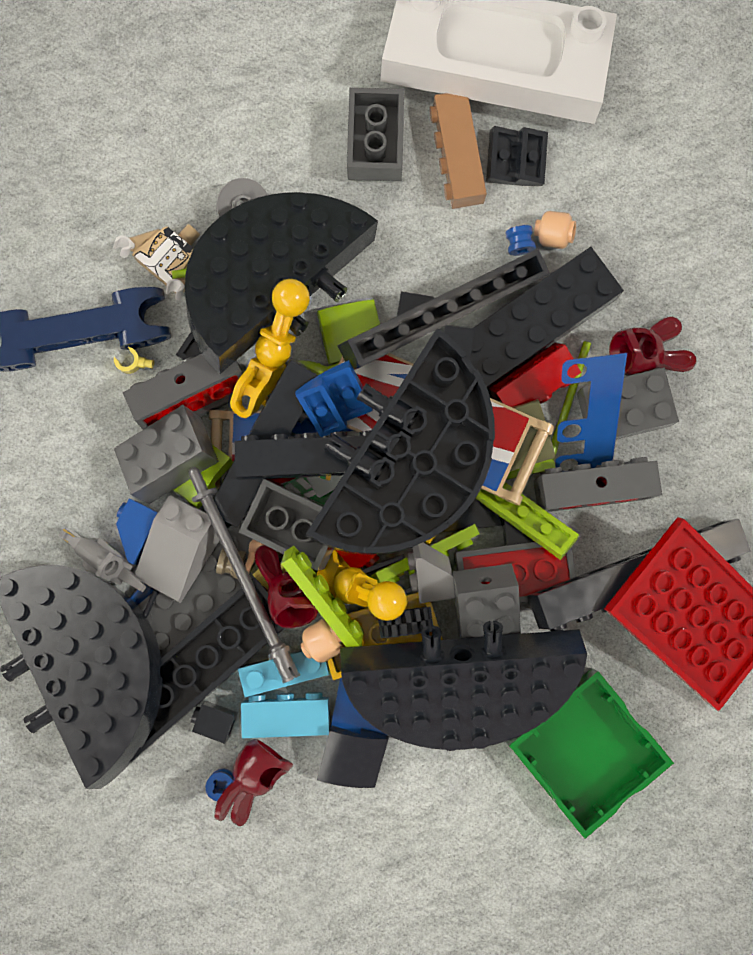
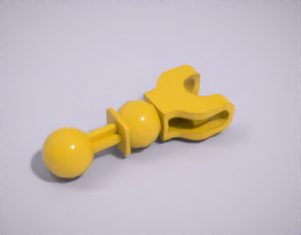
(272, 349)
(353, 586)

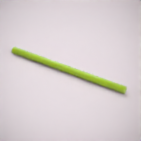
(570, 395)

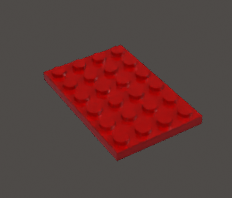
(691, 613)

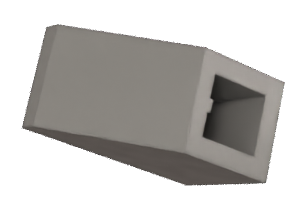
(432, 574)

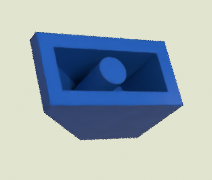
(134, 527)

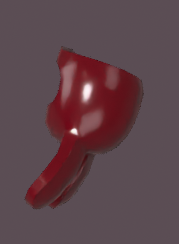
(646, 348)
(286, 600)
(254, 775)

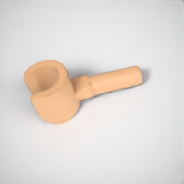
(251, 556)

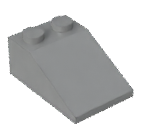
(176, 549)

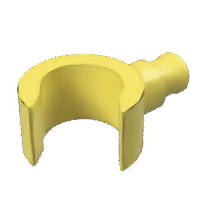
(139, 362)

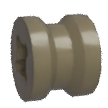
(224, 564)

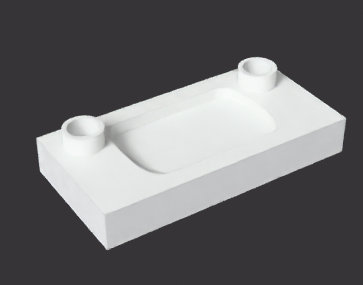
(503, 53)

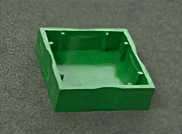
(591, 754)

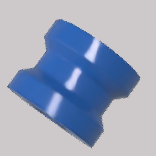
(520, 240)
(223, 777)

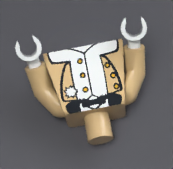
(161, 253)

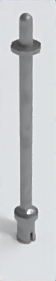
(278, 650)

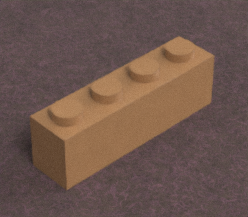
(459, 150)

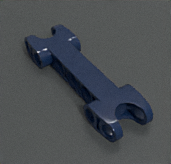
(121, 321)

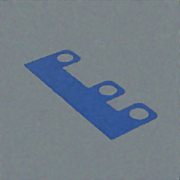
(601, 423)

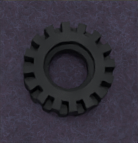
(409, 623)

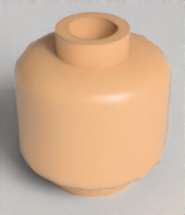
(555, 229)
(320, 642)

